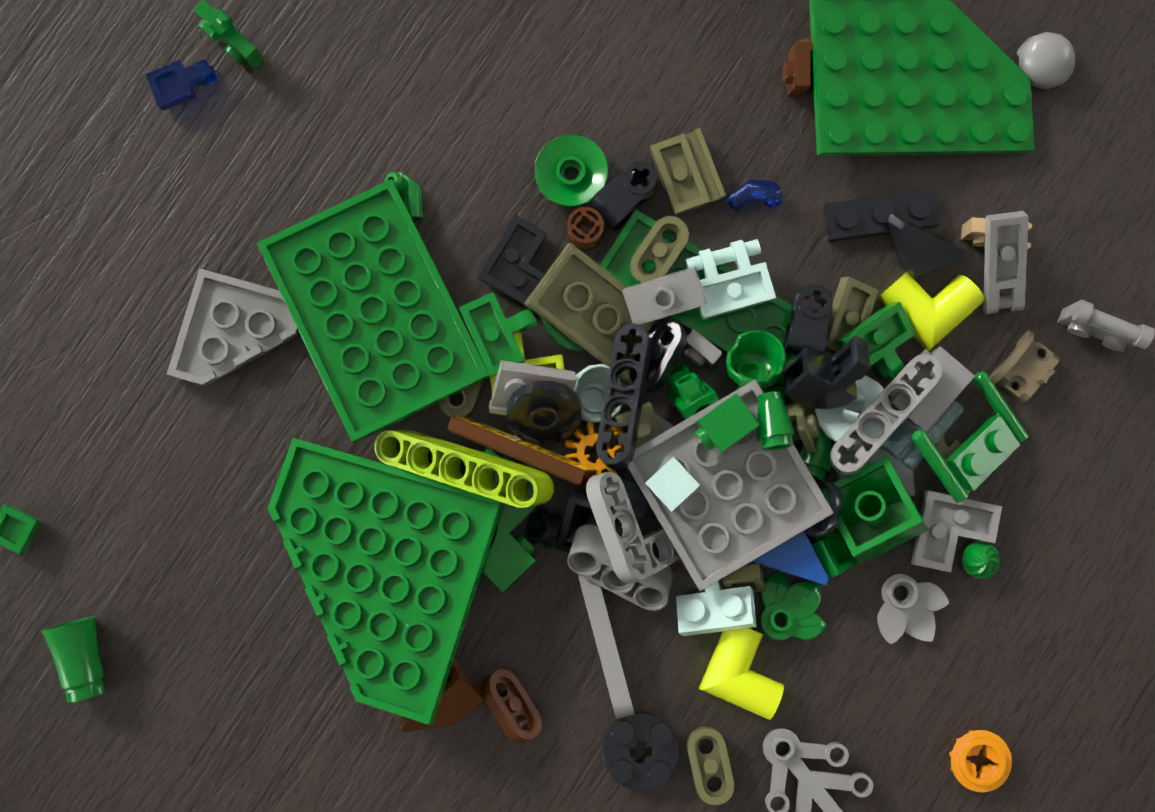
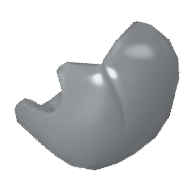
(1047, 59)

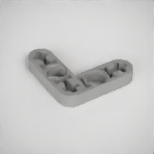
(638, 547)

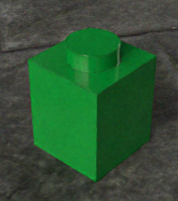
(725, 424)

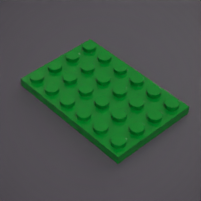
(373, 311)

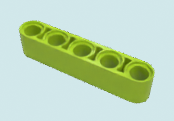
(479, 468)

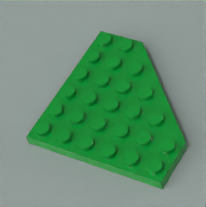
(913, 82)
(384, 568)

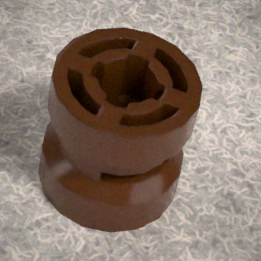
(586, 236)

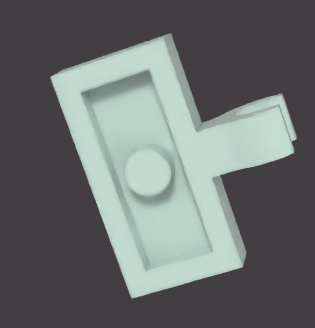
(716, 610)

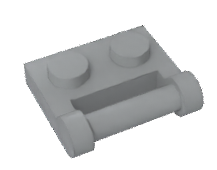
(1115, 332)

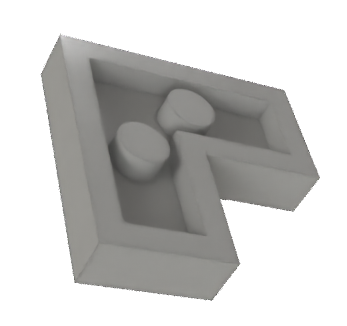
(946, 522)

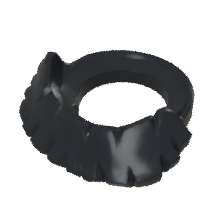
(831, 522)

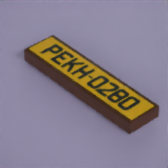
(521, 450)

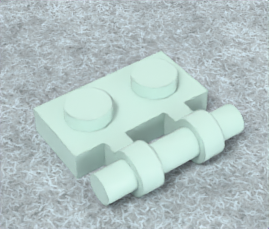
(736, 288)

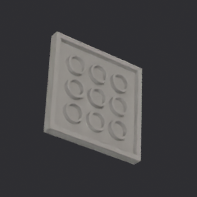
(744, 497)

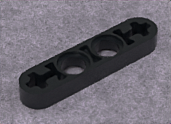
(619, 395)

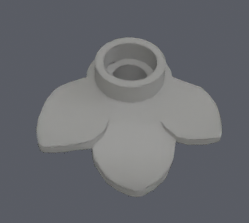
(913, 612)

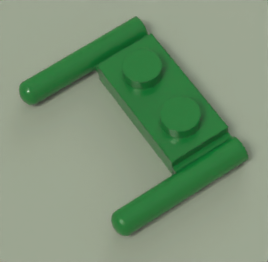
(981, 451)

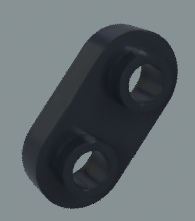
(663, 357)

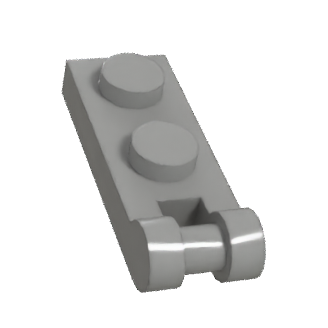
(1005, 261)

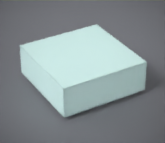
(672, 484)

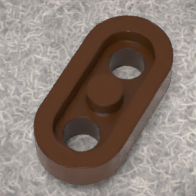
(511, 705)

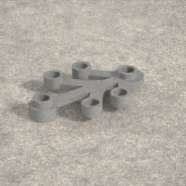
(810, 783)

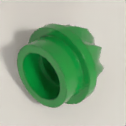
(980, 559)

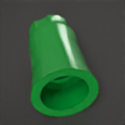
(76, 658)

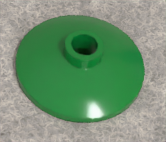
(567, 154)

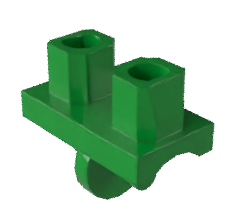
(689, 392)

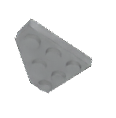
(228, 327)

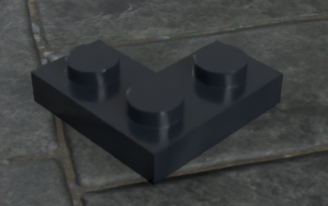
(509, 263)

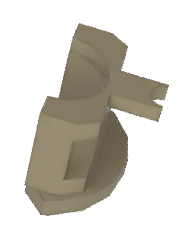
(1025, 368)

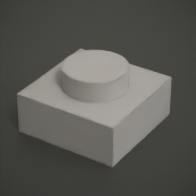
(700, 350)

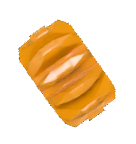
(589, 442)

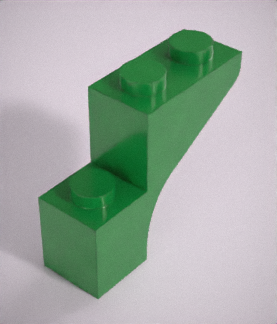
(509, 555)

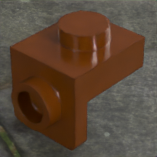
(797, 69)

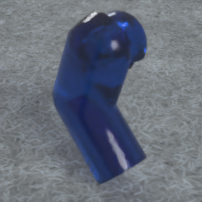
(755, 189)

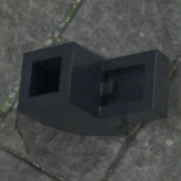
(826, 381)

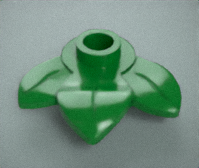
(795, 604)

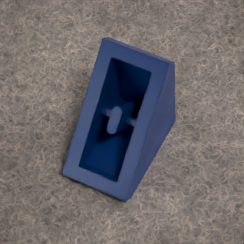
(795, 558)

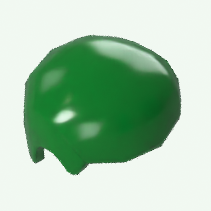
(756, 357)

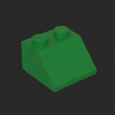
(876, 511)

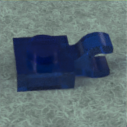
(175, 83)

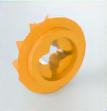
(989, 776)

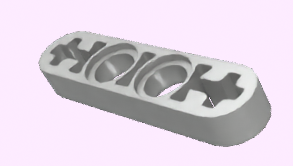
(885, 414)
(607, 648)

